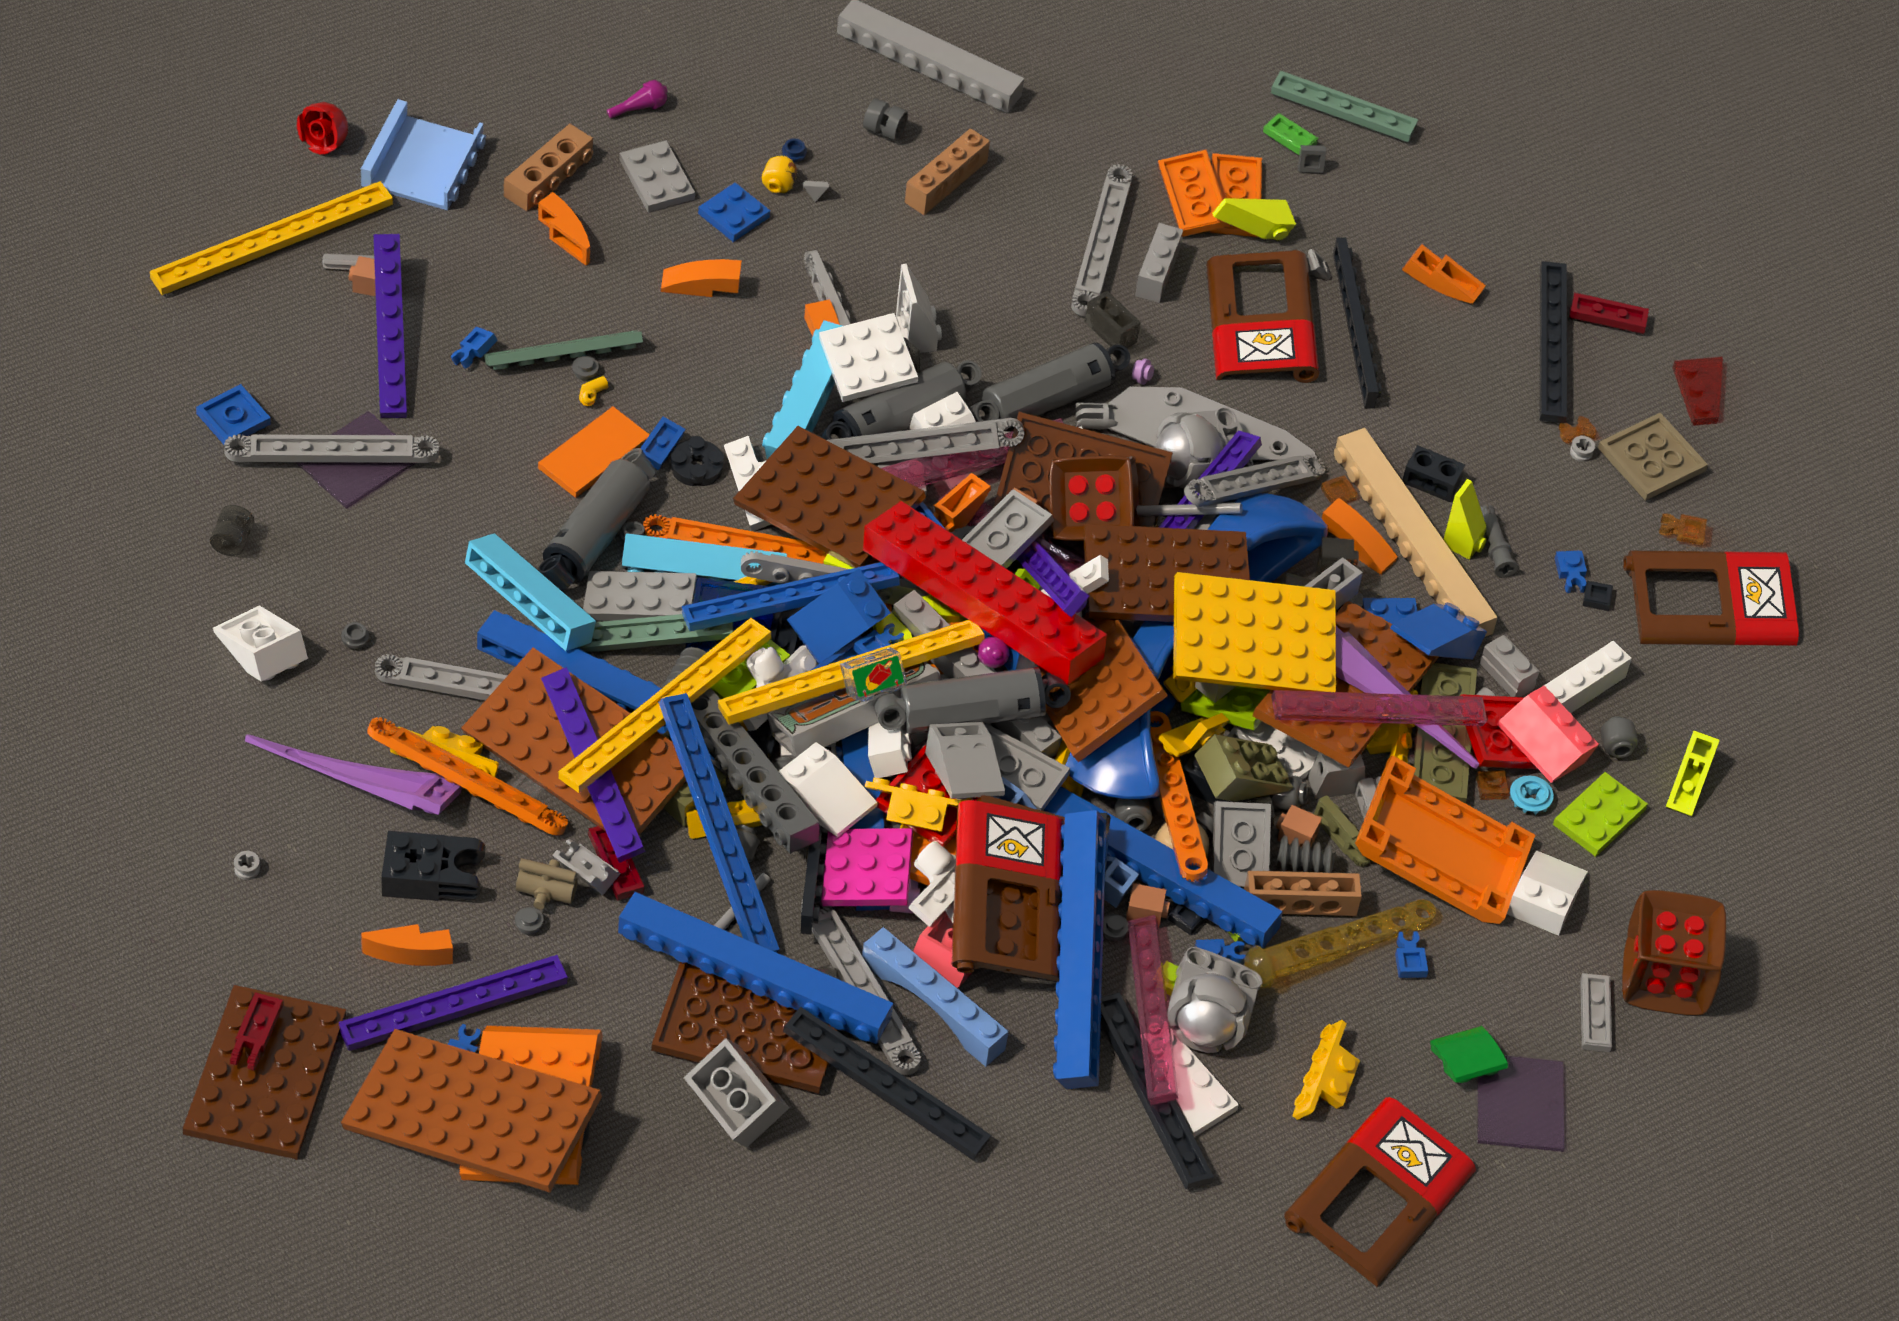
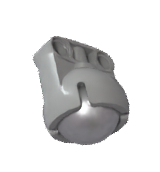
(1195, 441)
(1211, 1001)

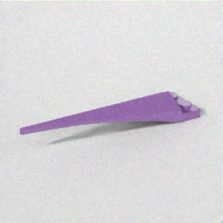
(1364, 672)
(402, 787)

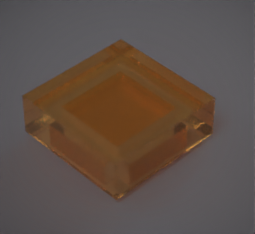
(1339, 488)

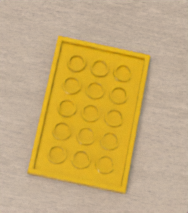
(1254, 634)

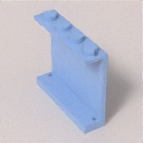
(421, 158)

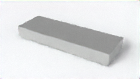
(1596, 1012)

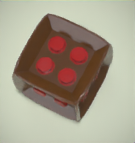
(1092, 492)
(1674, 952)

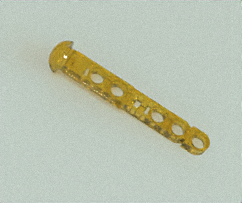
(1282, 959)

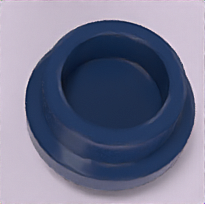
(794, 149)

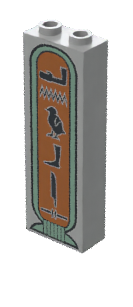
(834, 714)

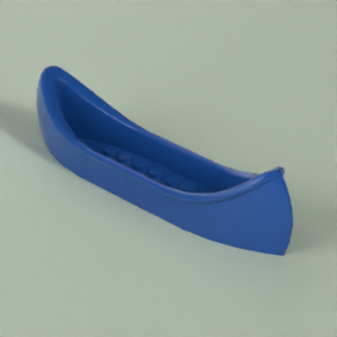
(1277, 538)

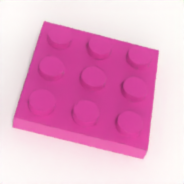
(868, 867)

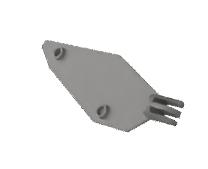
(1142, 409)

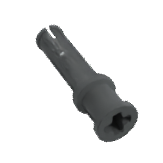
(1499, 550)

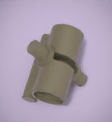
(546, 882)

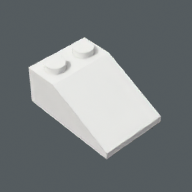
(916, 314)
(946, 412)
(262, 642)
(828, 789)
(1546, 892)

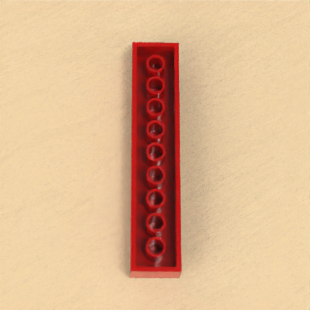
(984, 592)

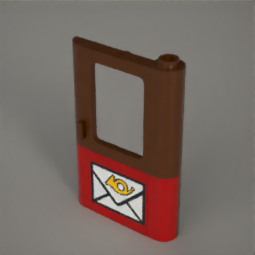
(1263, 340)
(1752, 591)
(1011, 849)
(1407, 1159)

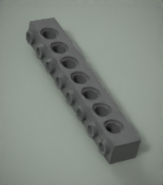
(755, 776)

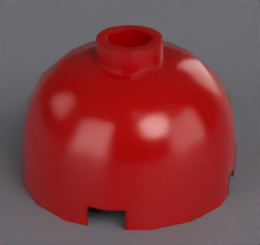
(322, 127)

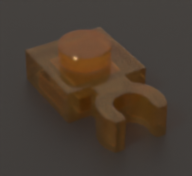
(1688, 528)

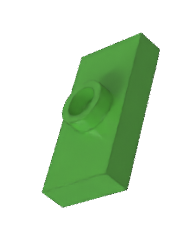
(1289, 133)

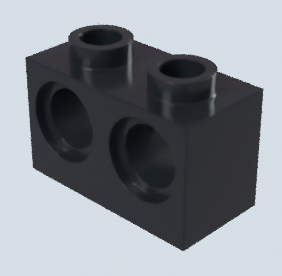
(1433, 473)

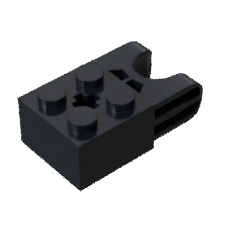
(428, 866)

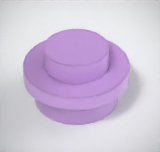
(1142, 371)

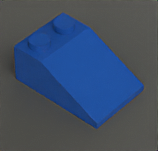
(838, 616)
(1442, 631)

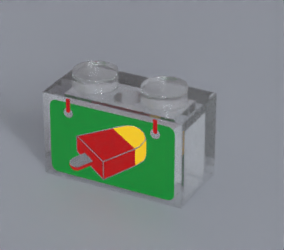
(873, 674)

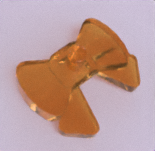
(1583, 428)

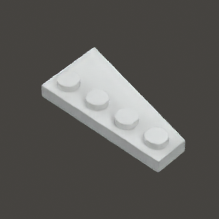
(1200, 1095)

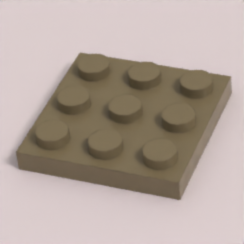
(1652, 456)

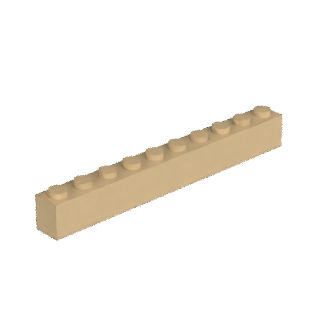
(1410, 527)

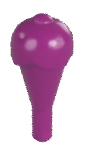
(651, 95)
(992, 652)

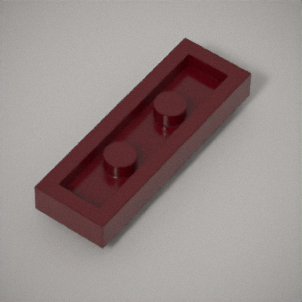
(1609, 313)
(629, 879)

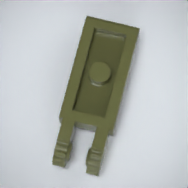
(1340, 829)

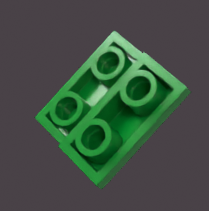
(1469, 1054)

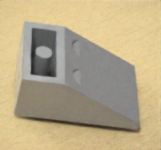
(964, 759)

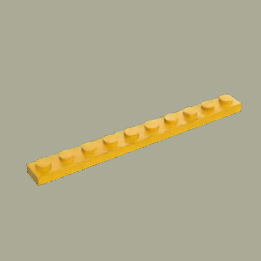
(271, 238)
(830, 678)
(649, 717)

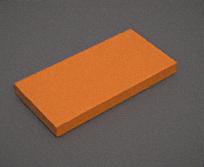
(1239, 179)
(1192, 192)
(588, 453)

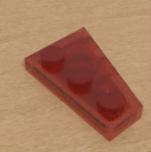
(1700, 388)

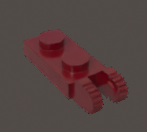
(256, 1028)

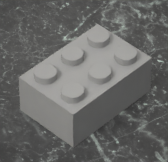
(736, 1092)

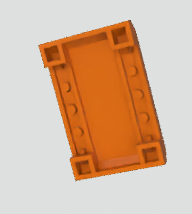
(1443, 844)
(553, 1051)

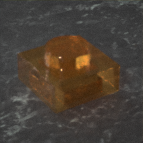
(1492, 785)

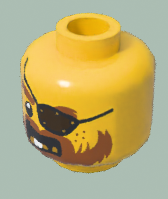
(779, 173)

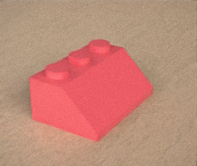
(1548, 734)

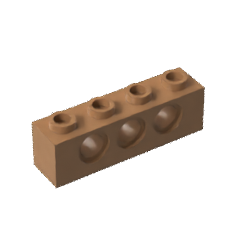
(548, 167)
(947, 171)
(1307, 891)

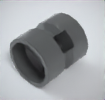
(877, 117)

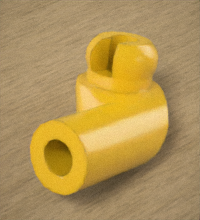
(589, 390)

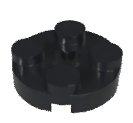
(701, 450)

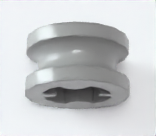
(1586, 443)
(249, 858)

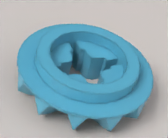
(1531, 785)

